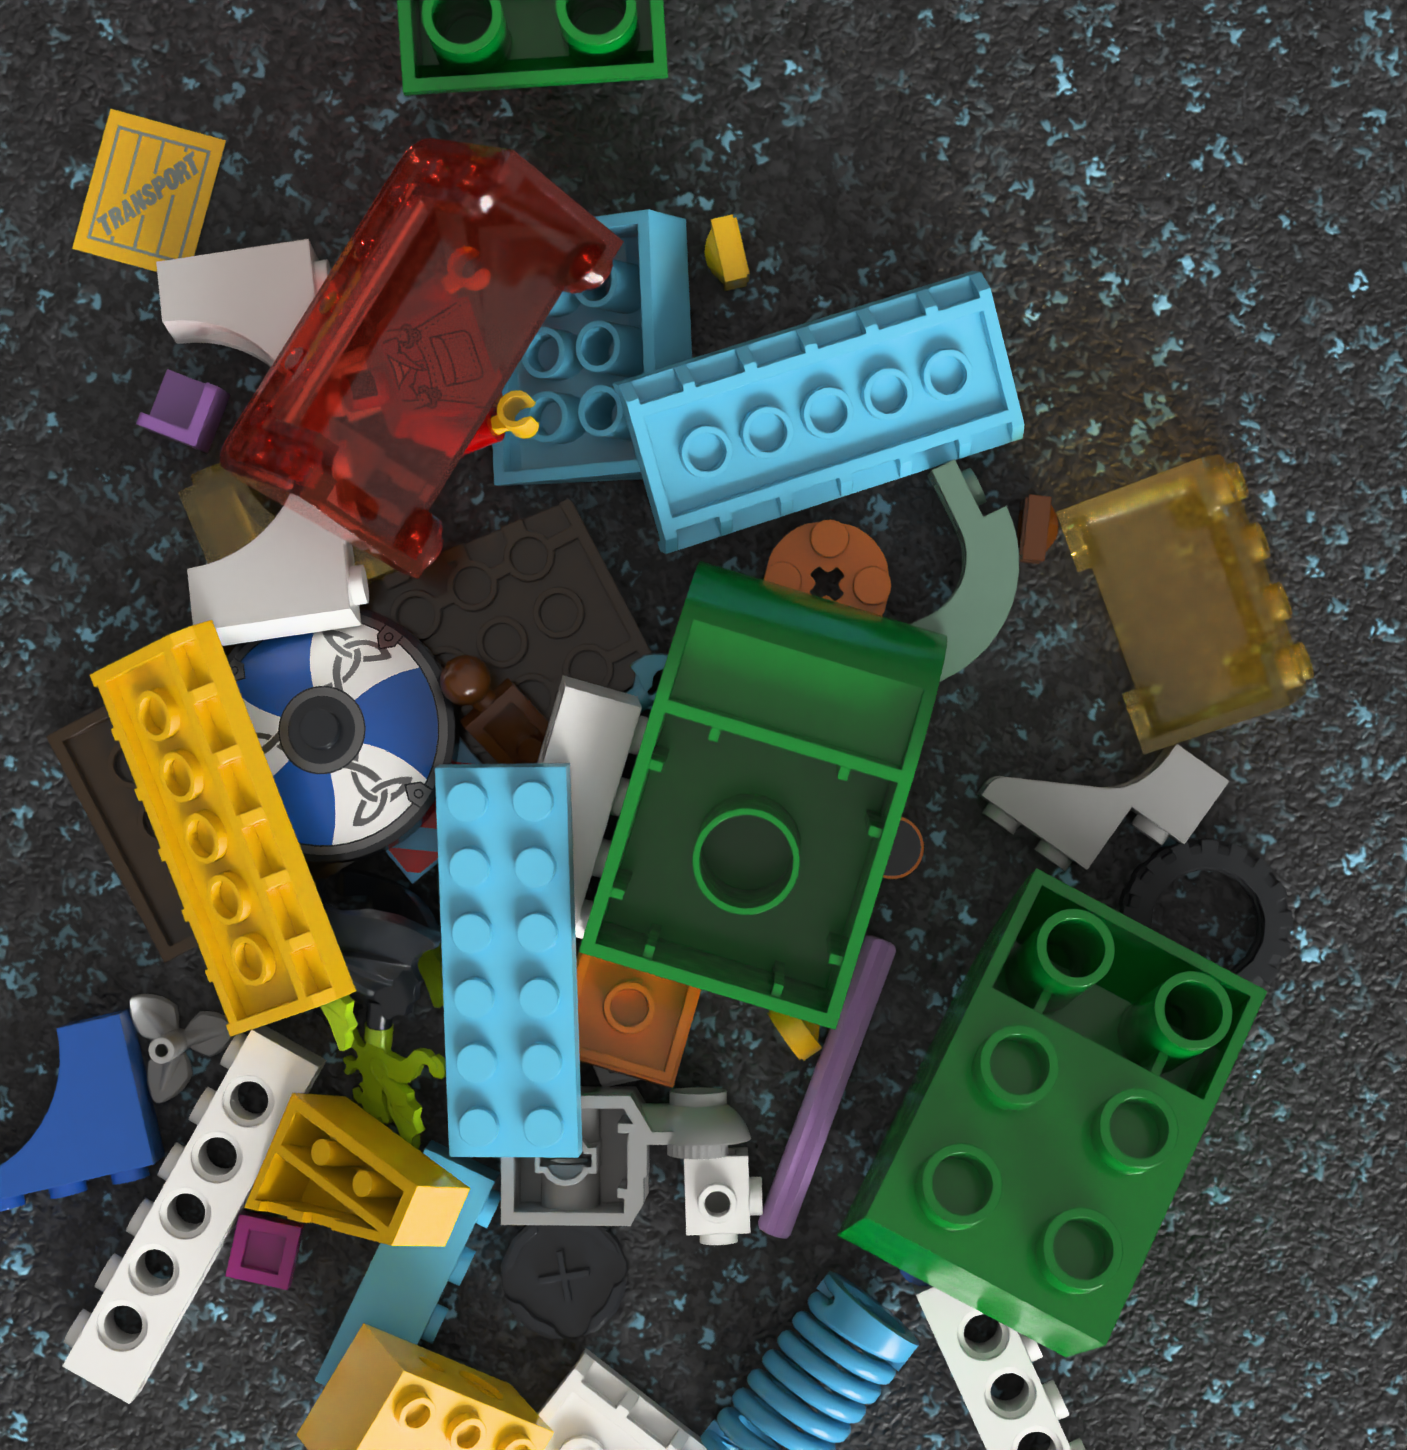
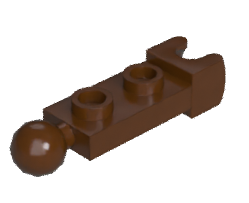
(500, 718)

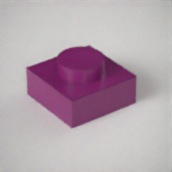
(264, 1249)

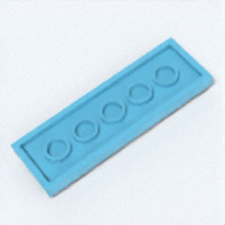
(509, 959)

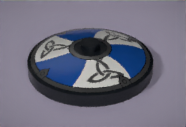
(350, 732)

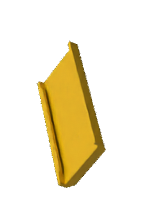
(223, 829)

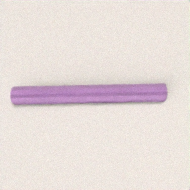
(826, 1089)

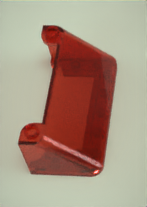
(414, 344)

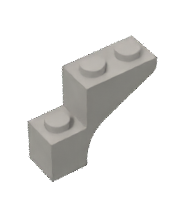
(1081, 818)

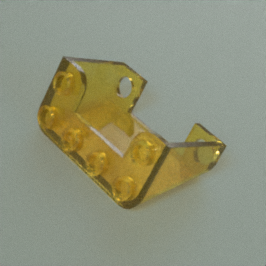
(1189, 600)

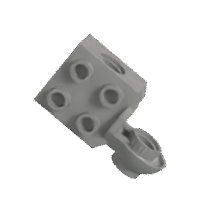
(613, 1170)

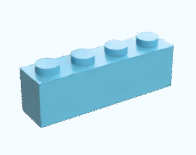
(407, 1281)

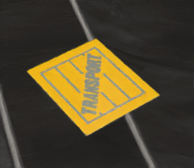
(148, 191)

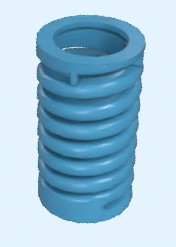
(765, 1415)

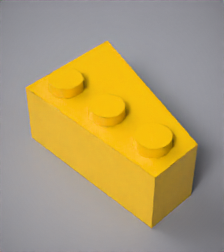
(355, 1176)

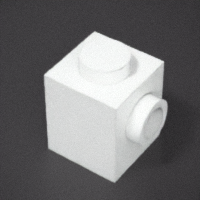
(721, 1197)

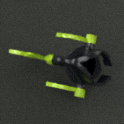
(386, 957)

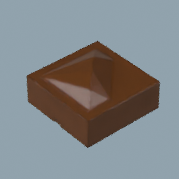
(1036, 528)

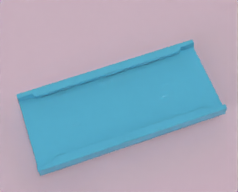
(821, 410)

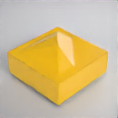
(726, 253)

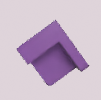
(186, 411)

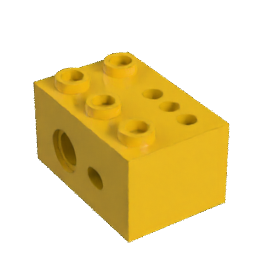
(414, 1399)

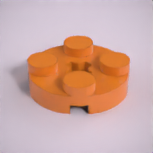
(833, 546)

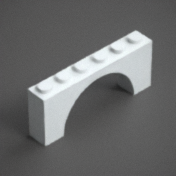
(294, 572)

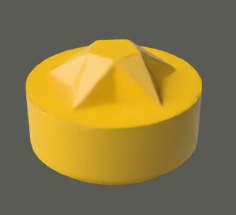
(798, 1034)

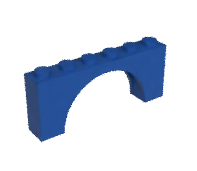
(97, 1118)

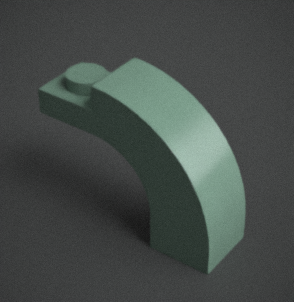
(987, 571)

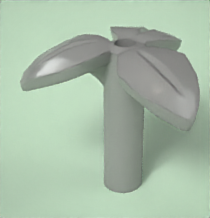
(169, 1065)

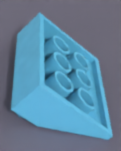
(593, 340)

